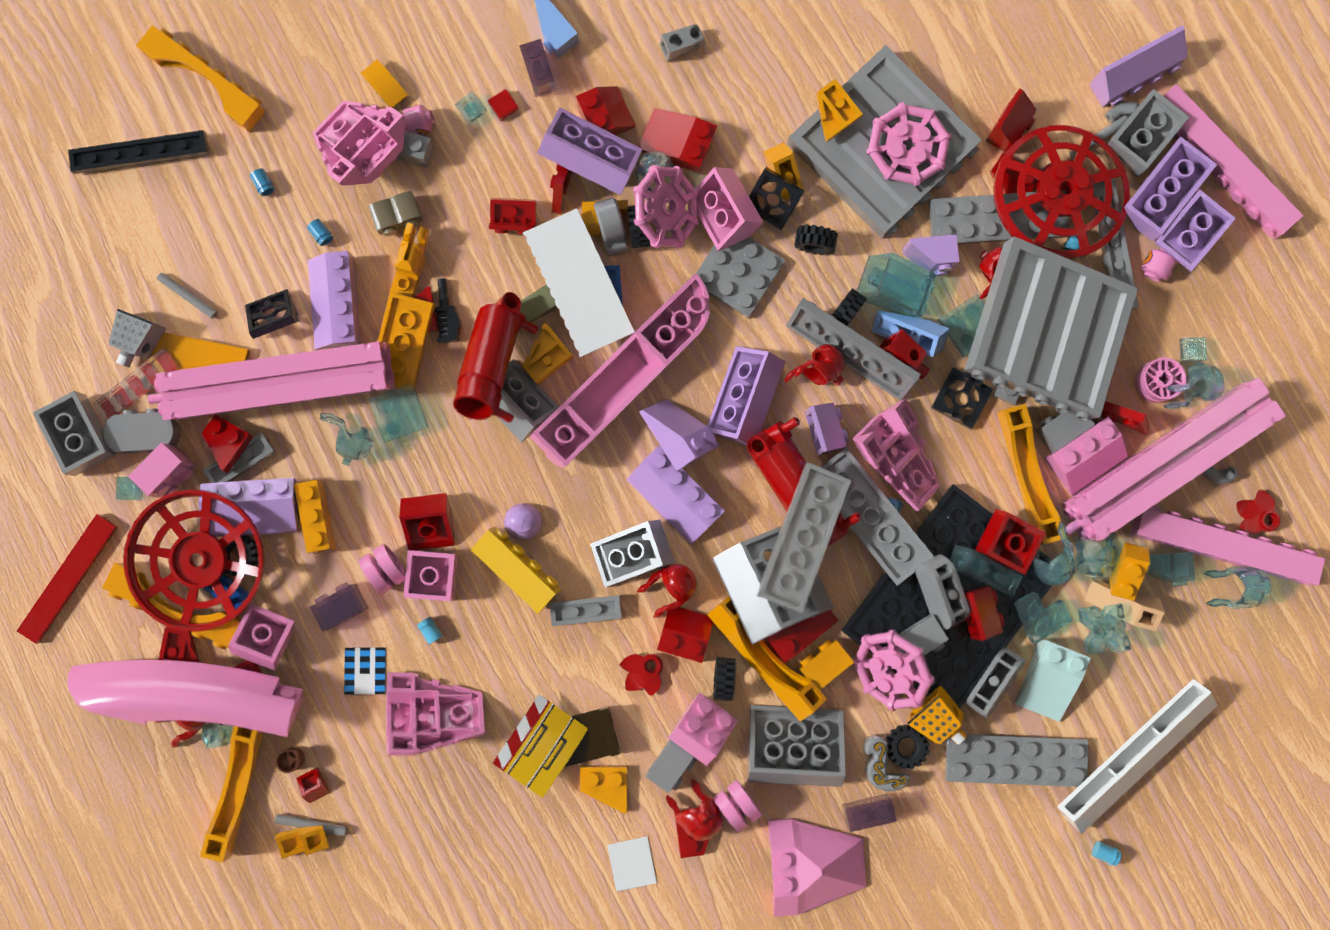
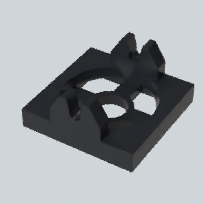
(795, 195)
(256, 310)
(983, 392)

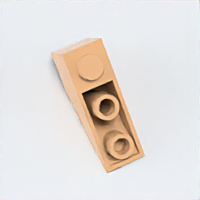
(1142, 612)

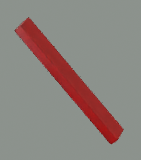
(67, 579)

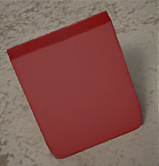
(312, 785)

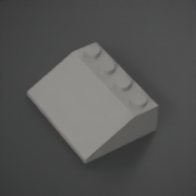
(795, 750)

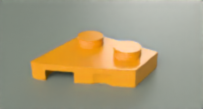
(836, 110)

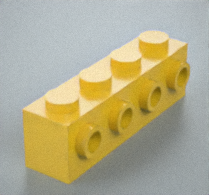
(516, 569)

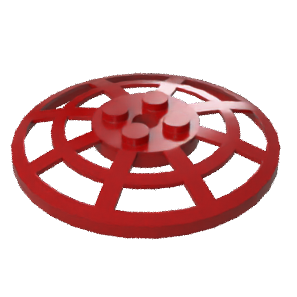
(1053, 199)
(182, 563)

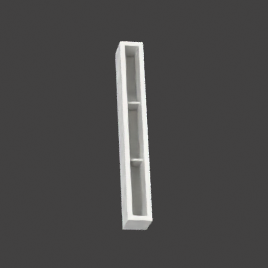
(1137, 755)

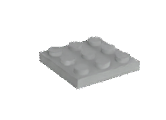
(740, 274)

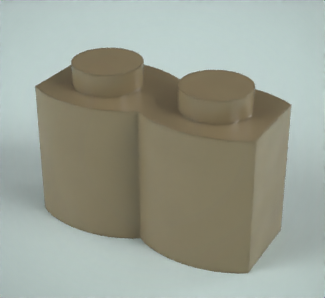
(395, 213)

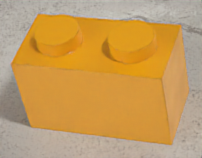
(1129, 571)
(825, 664)

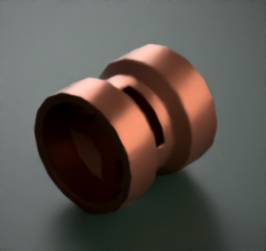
(288, 763)

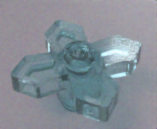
(1105, 627)

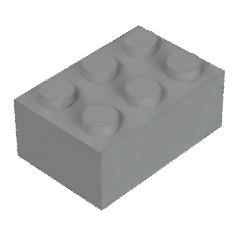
(73, 433)

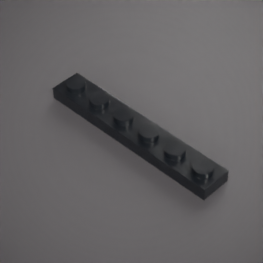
(138, 152)

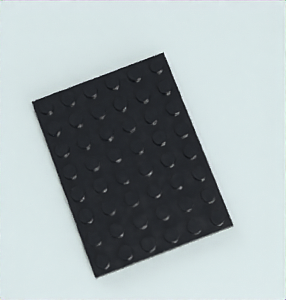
(888, 607)

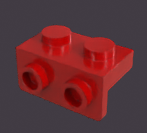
(512, 215)

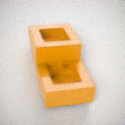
(383, 83)
(299, 840)

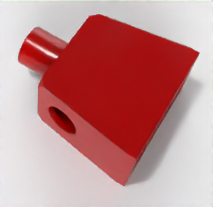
(906, 351)

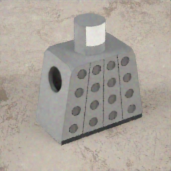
(134, 337)

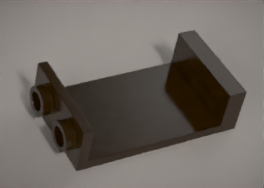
(598, 740)

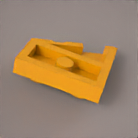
(546, 355)
(606, 785)

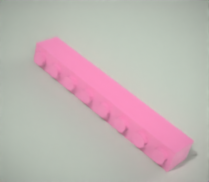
(1234, 169)
(1229, 547)

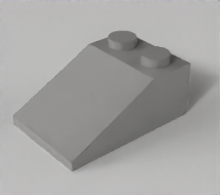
(1147, 132)
(632, 553)

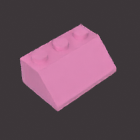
(726, 208)
(1088, 455)

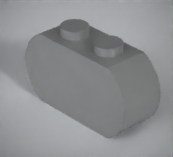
(140, 431)
(943, 591)
(995, 682)

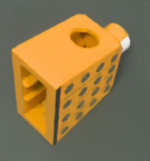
(938, 718)

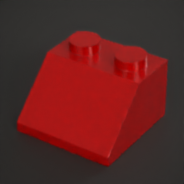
(606, 109)
(1013, 121)
(427, 521)
(1010, 541)
(984, 617)
(685, 634)

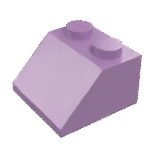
(933, 253)
(826, 428)

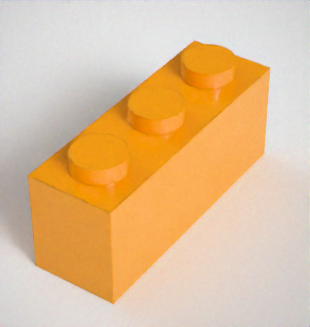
(314, 516)

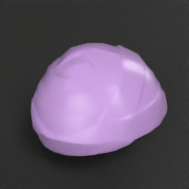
(522, 521)

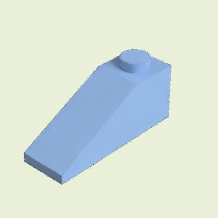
(556, 30)
(926, 333)

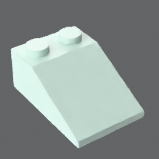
(1052, 679)

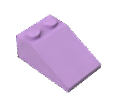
(1195, 230)
(679, 433)

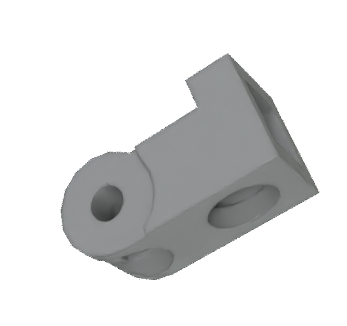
(681, 41)

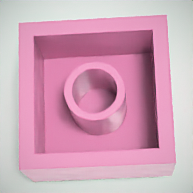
(163, 471)
(431, 576)
(262, 637)
(703, 729)

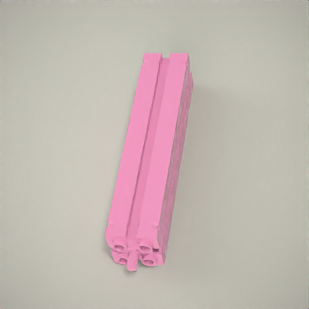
(273, 381)
(1171, 461)

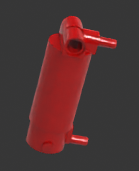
(489, 358)
(783, 465)

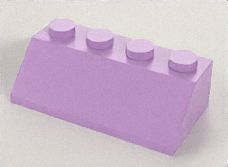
(1140, 67)
(589, 151)
(1168, 189)
(334, 300)
(745, 394)
(675, 495)
(267, 502)

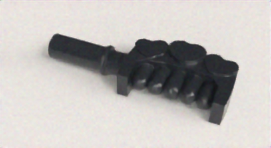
(448, 319)

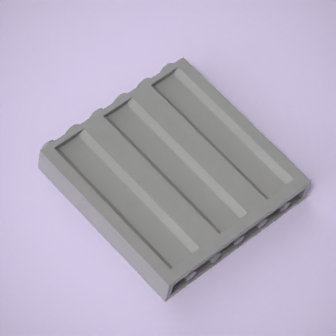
(844, 159)
(1051, 329)

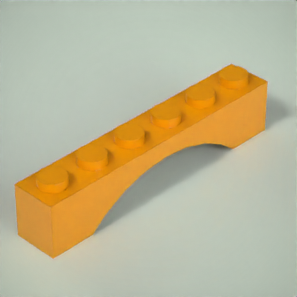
(165, 52)
(1020, 444)
(118, 589)
(795, 691)
(224, 826)

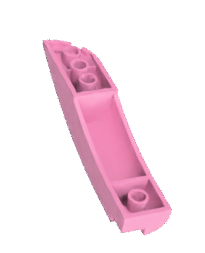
(625, 374)
(185, 692)

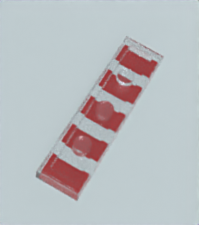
(134, 385)

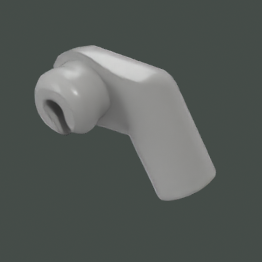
(1119, 109)
(1221, 476)

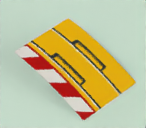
(540, 746)

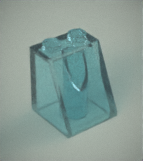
(896, 284)

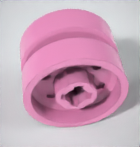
(1155, 377)
(382, 569)
(737, 806)

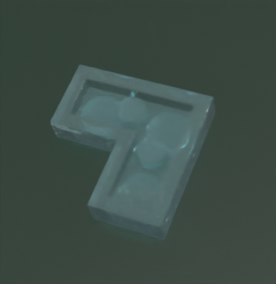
(1039, 621)

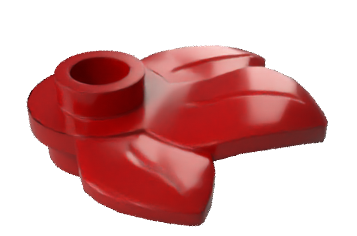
(1255, 511)
(639, 674)

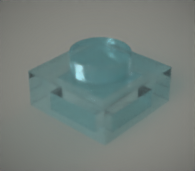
(470, 107)
(1193, 349)
(127, 490)

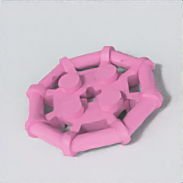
(919, 136)
(656, 206)
(884, 678)

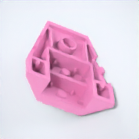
(360, 141)
(897, 453)
(429, 714)
(812, 865)

